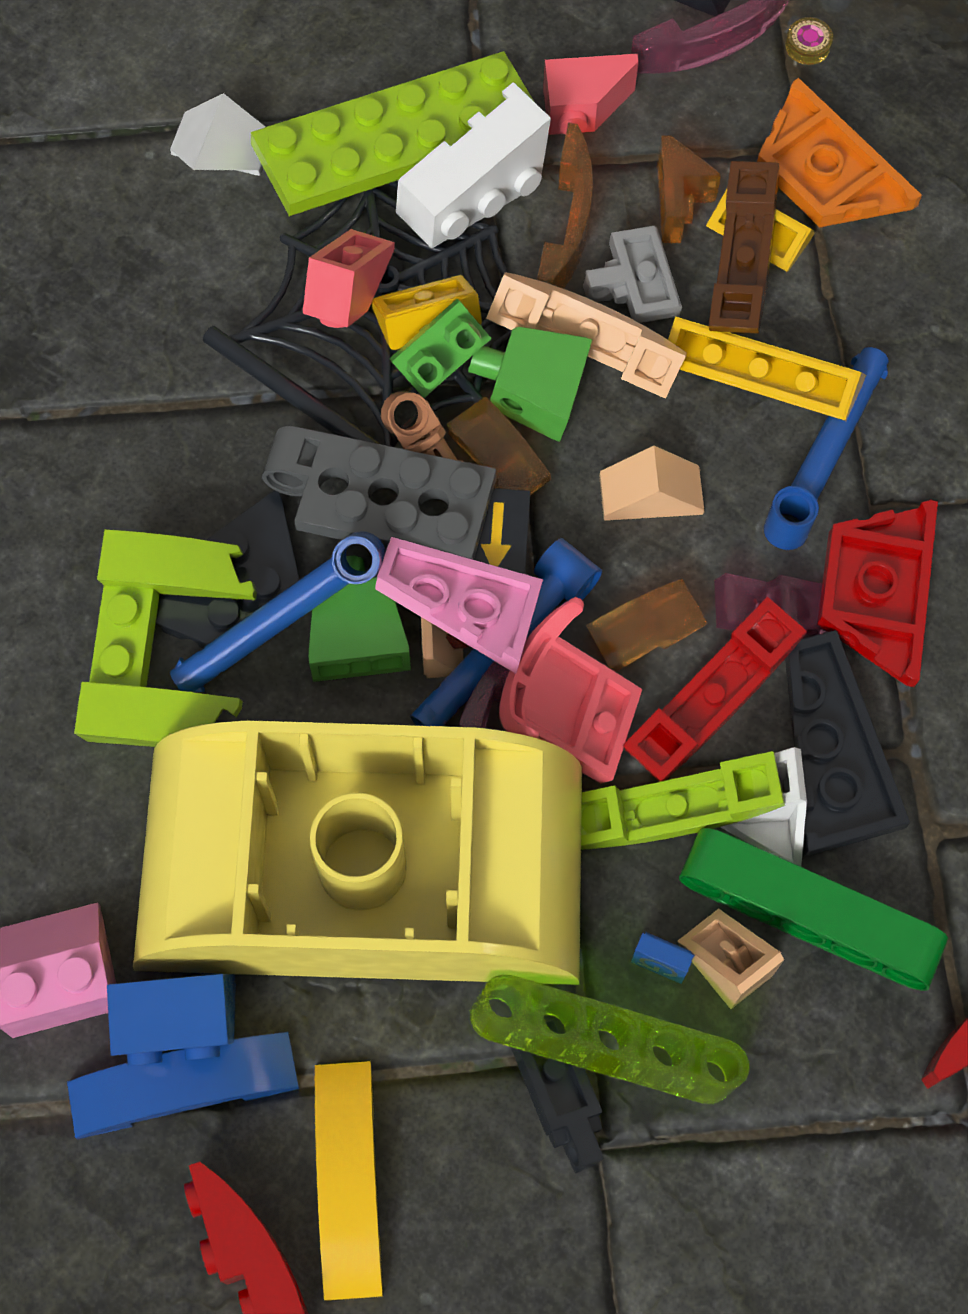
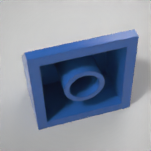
(171, 1015)

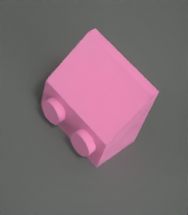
(54, 970)

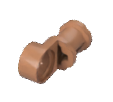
(425, 435)

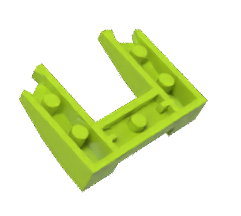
(134, 572)

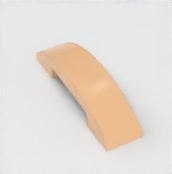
(616, 339)

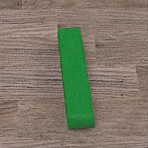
(814, 909)

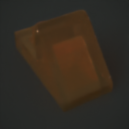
(681, 182)

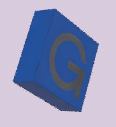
(662, 957)

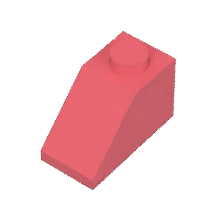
(587, 89)
(345, 278)

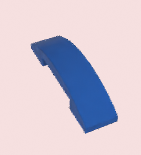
(135, 1093)

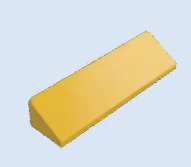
(767, 369)

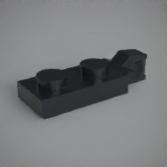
(563, 1103)

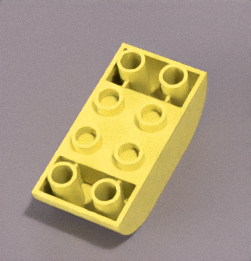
(361, 853)

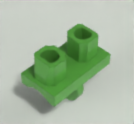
(440, 348)

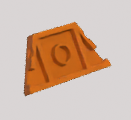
(829, 166)

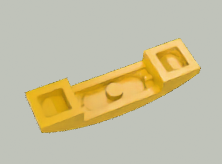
(347, 1181)

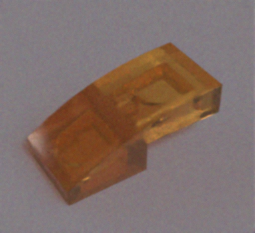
(497, 444)
(646, 623)

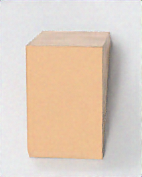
(651, 487)
(731, 956)

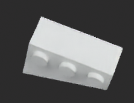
(478, 172)

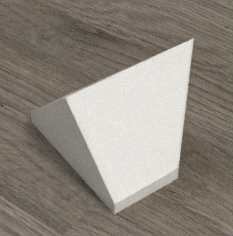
(217, 137)
(781, 829)

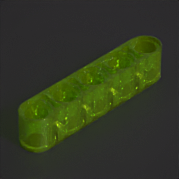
(634, 1033)

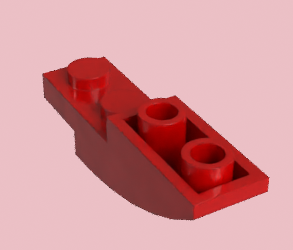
(241, 1247)

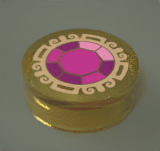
(809, 40)

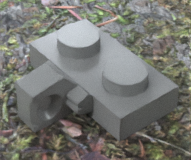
(636, 276)

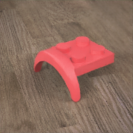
(569, 697)

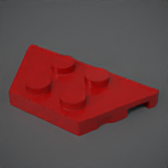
(880, 587)

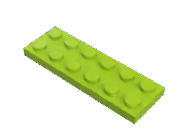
(378, 134)

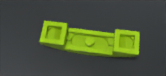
(681, 805)

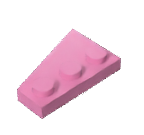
(463, 597)

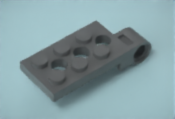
(307, 458)

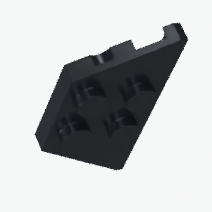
(265, 561)

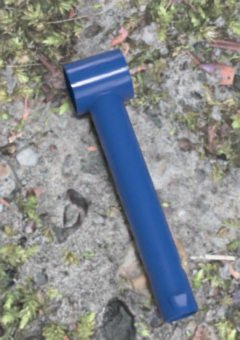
(802, 495)
(565, 576)
(277, 614)

